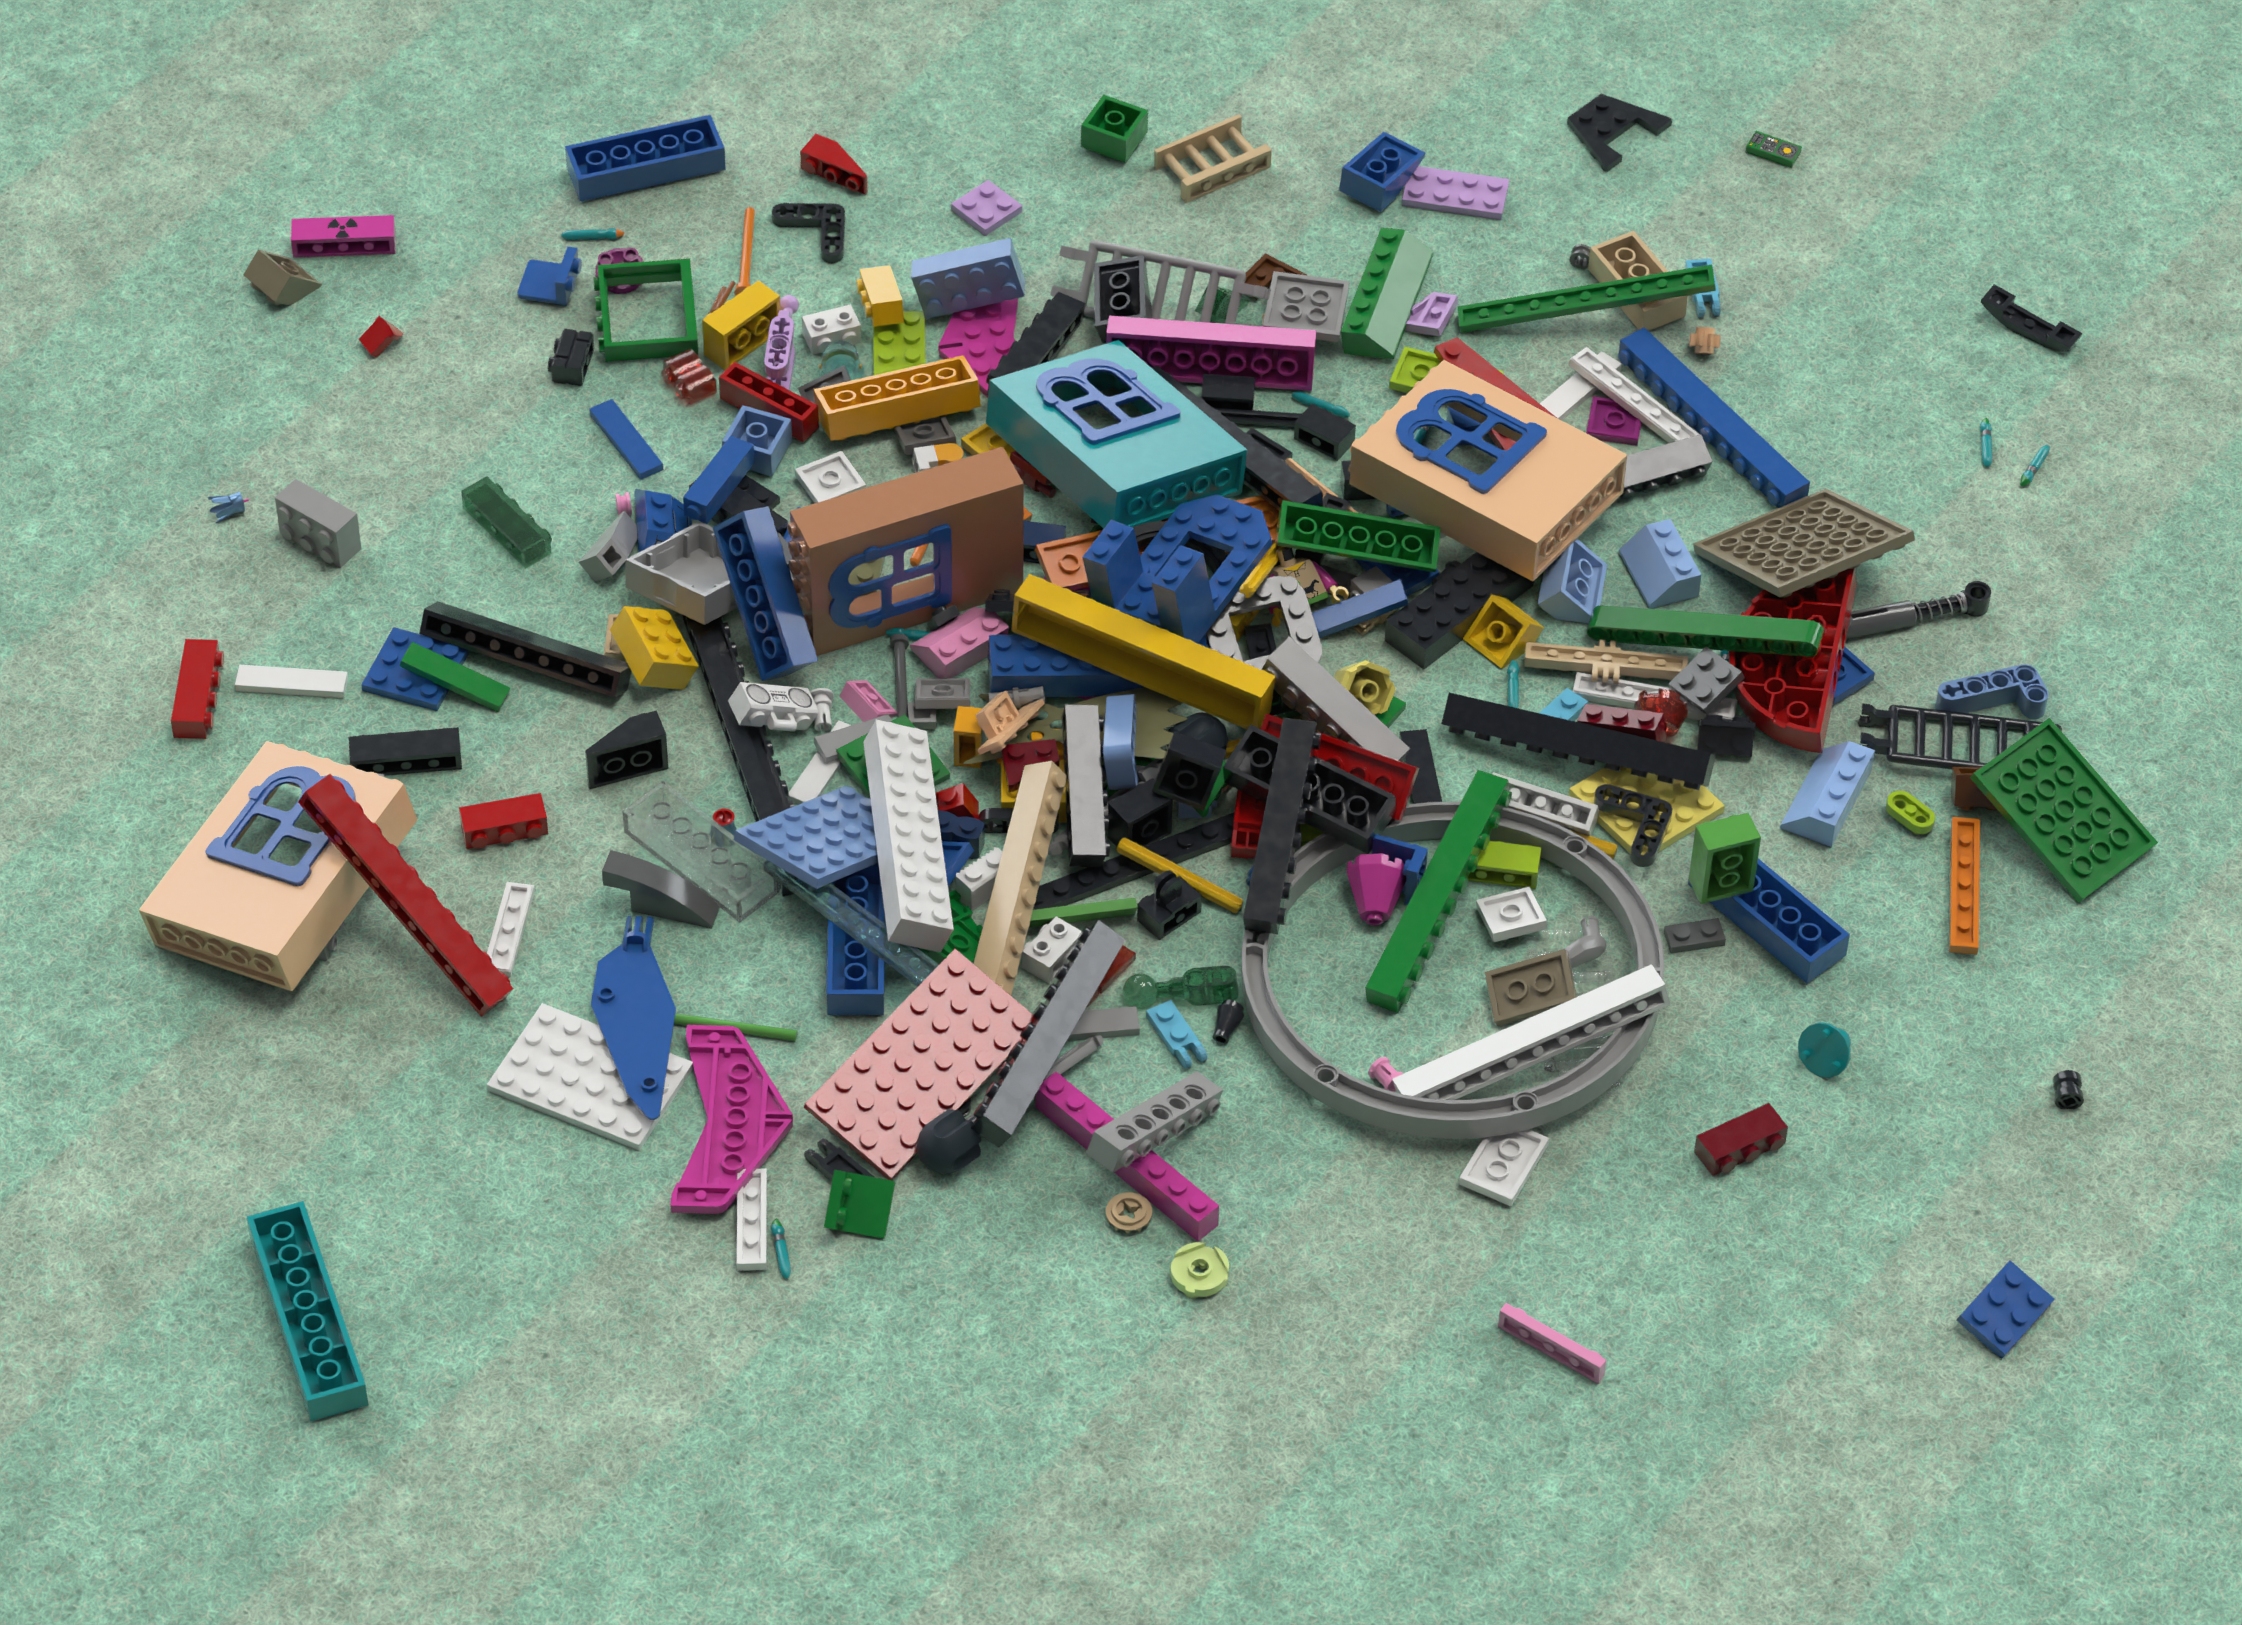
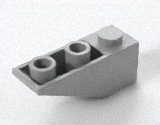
(611, 548)

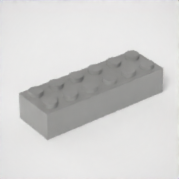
(1329, 704)

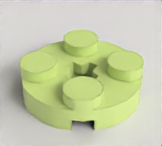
(1199, 1284)

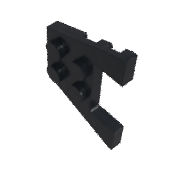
(1608, 118)

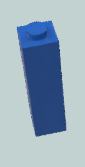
(718, 479)

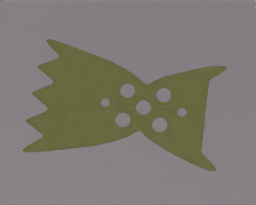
(1150, 724)

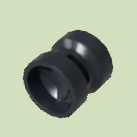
(2068, 1089)

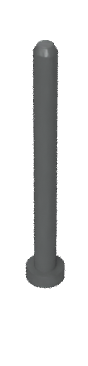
(899, 643)

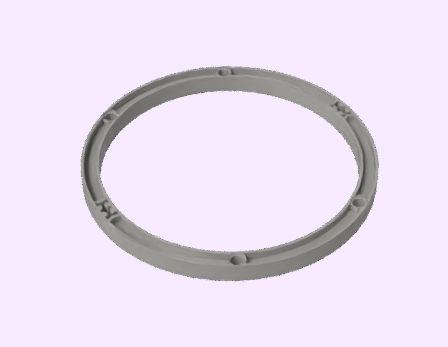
(1459, 1117)

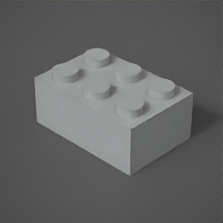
(318, 523)

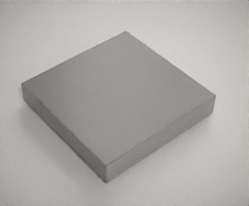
(942, 693)

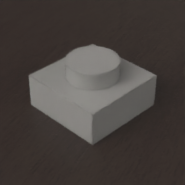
(921, 717)

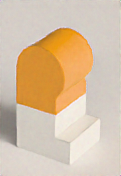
(935, 455)

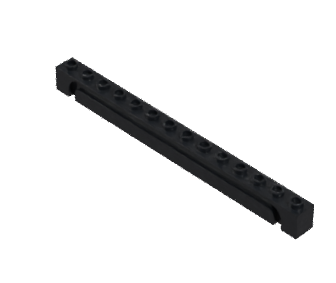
(747, 744)

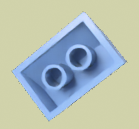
(1661, 565)
(1573, 584)

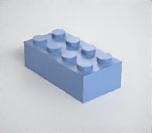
(968, 278)

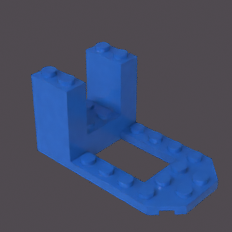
(1170, 581)

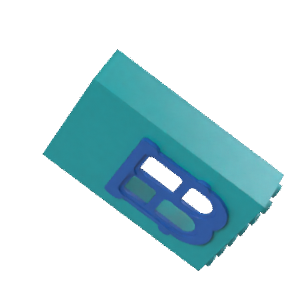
(1125, 470)

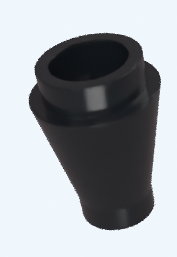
(1227, 1020)

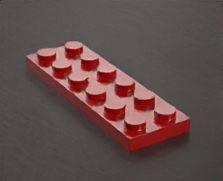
(1367, 765)

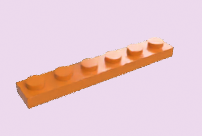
(1964, 885)

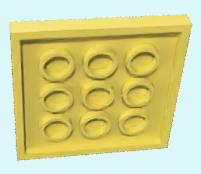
(1689, 805)

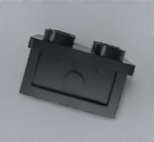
(1726, 737)

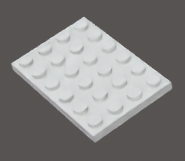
(568, 1073)

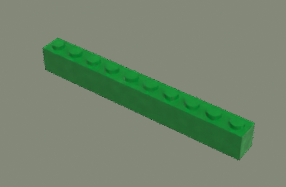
(1438, 891)

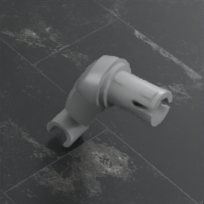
(1589, 946)

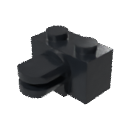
(1169, 906)

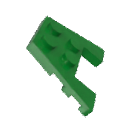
(965, 933)

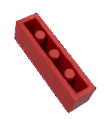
(746, 388)
(196, 689)

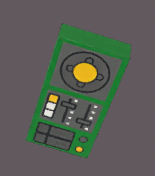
(1773, 149)

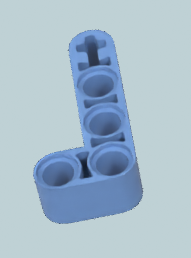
(1996, 688)
(1120, 741)

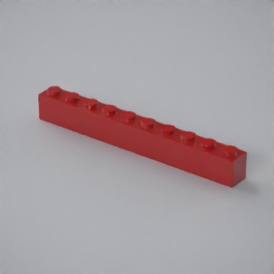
(406, 894)

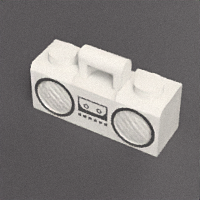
(773, 705)

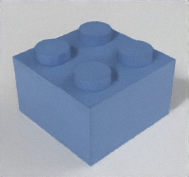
(767, 432)

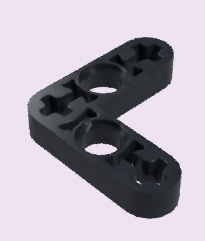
(822, 220)
(1645, 814)

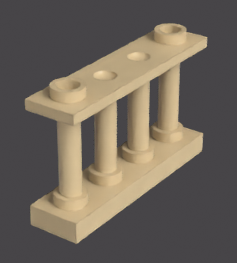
(1217, 176)

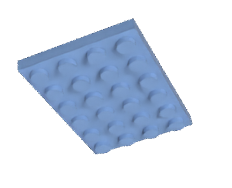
(817, 838)

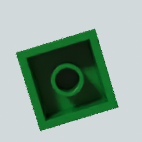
(1114, 128)

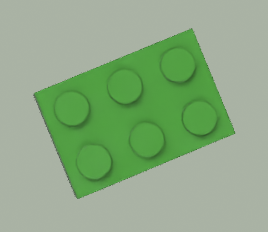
(1724, 858)

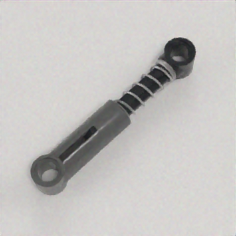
(1903, 614)

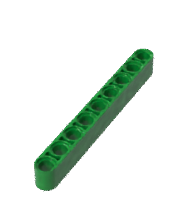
(1704, 630)

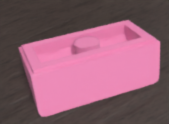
(865, 700)

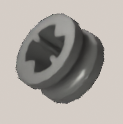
(1580, 256)

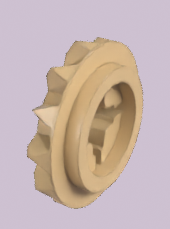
(1133, 1203)

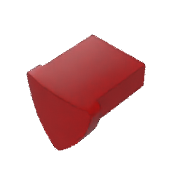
(380, 336)

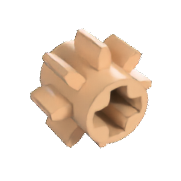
(1704, 340)

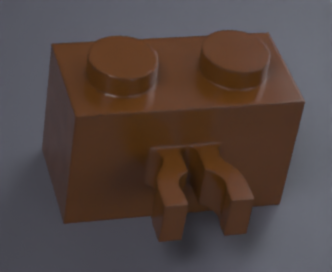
(1965, 792)

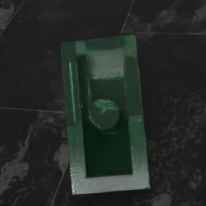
(1220, 305)

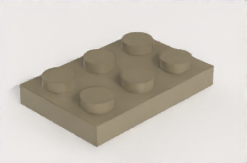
(1530, 987)

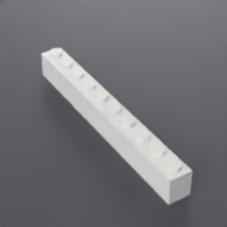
(1537, 1038)

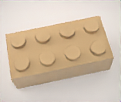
(1629, 258)

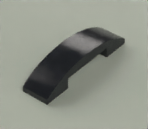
(2026, 324)

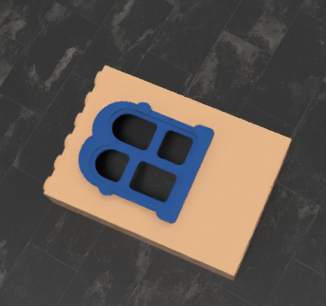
(1523, 505)
(255, 911)

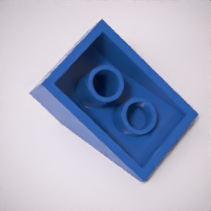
(1380, 171)

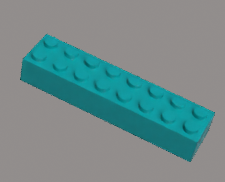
(307, 1311)

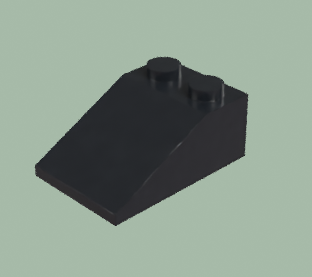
(1120, 291)
(628, 751)

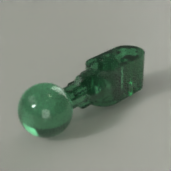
(1196, 986)

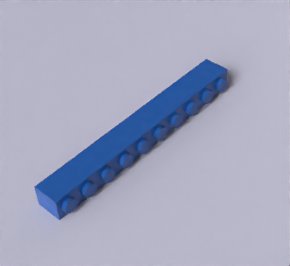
(1712, 418)

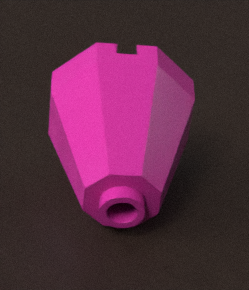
(1376, 885)

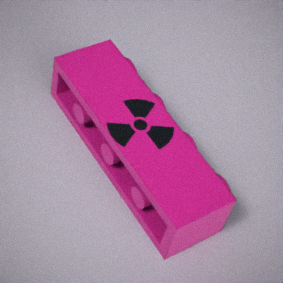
(343, 236)

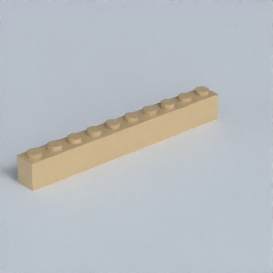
(1020, 873)

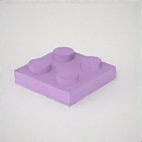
(986, 207)

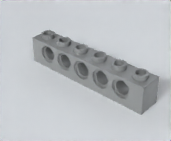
(1154, 1122)

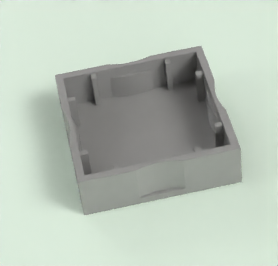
(684, 574)

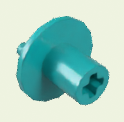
(1824, 1049)

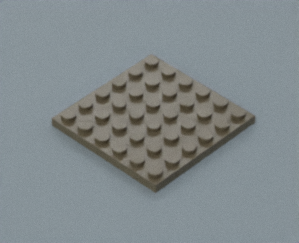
(1804, 542)

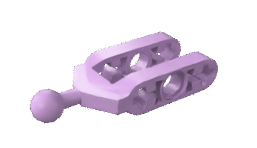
(780, 348)

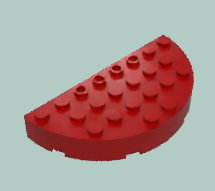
(1795, 694)

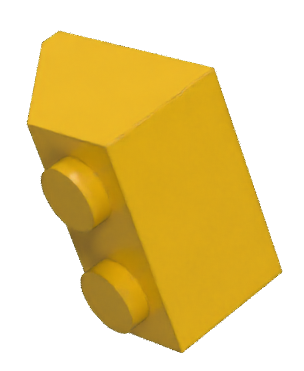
(1502, 631)

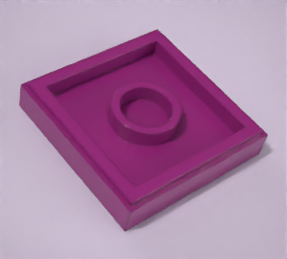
(1612, 422)

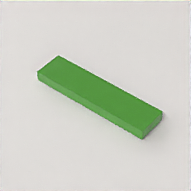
(1084, 912)

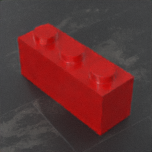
(503, 821)

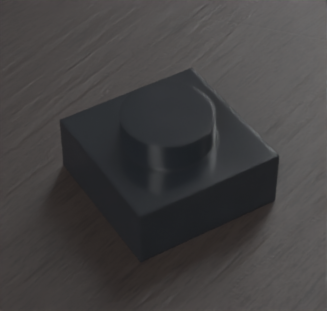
(942, 616)

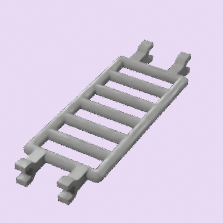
(1166, 262)

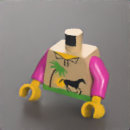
(1309, 575)

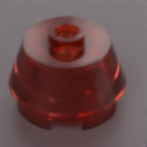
(1664, 702)

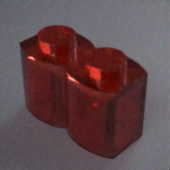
(689, 377)

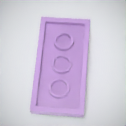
(1456, 192)

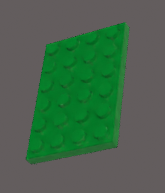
(2064, 810)

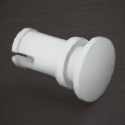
(823, 700)

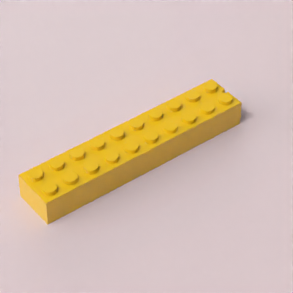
(1142, 653)

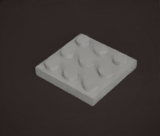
(1307, 304)

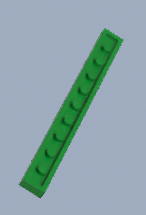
(1586, 298)

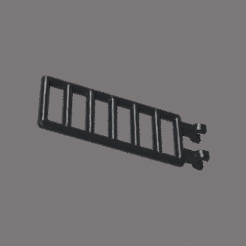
(1890, 745)

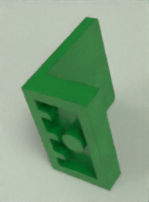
(859, 1204)

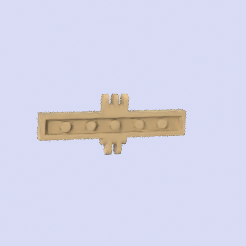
(1604, 661)

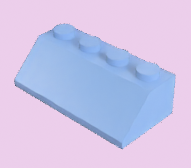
(1829, 792)

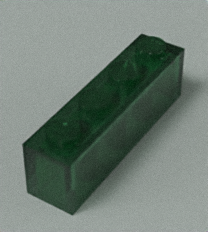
(506, 522)

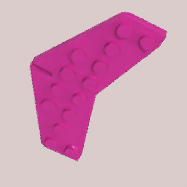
(981, 337)
(742, 1123)

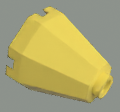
(1368, 684)

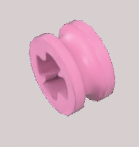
(623, 503)

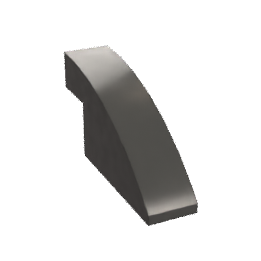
(659, 891)

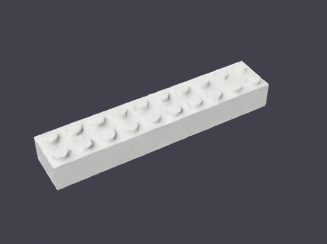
(908, 836)

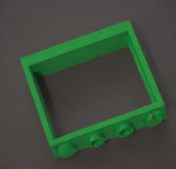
(645, 273)

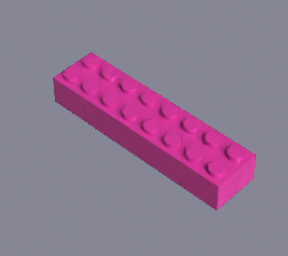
(1189, 349)

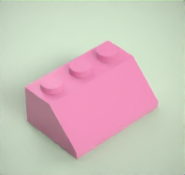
(959, 642)

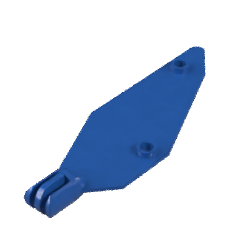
(636, 1015)

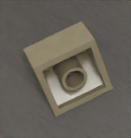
(279, 278)

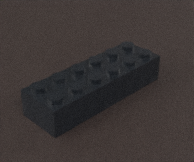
(1449, 607)
(1338, 800)

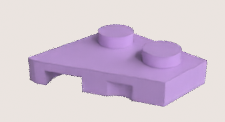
(1432, 314)

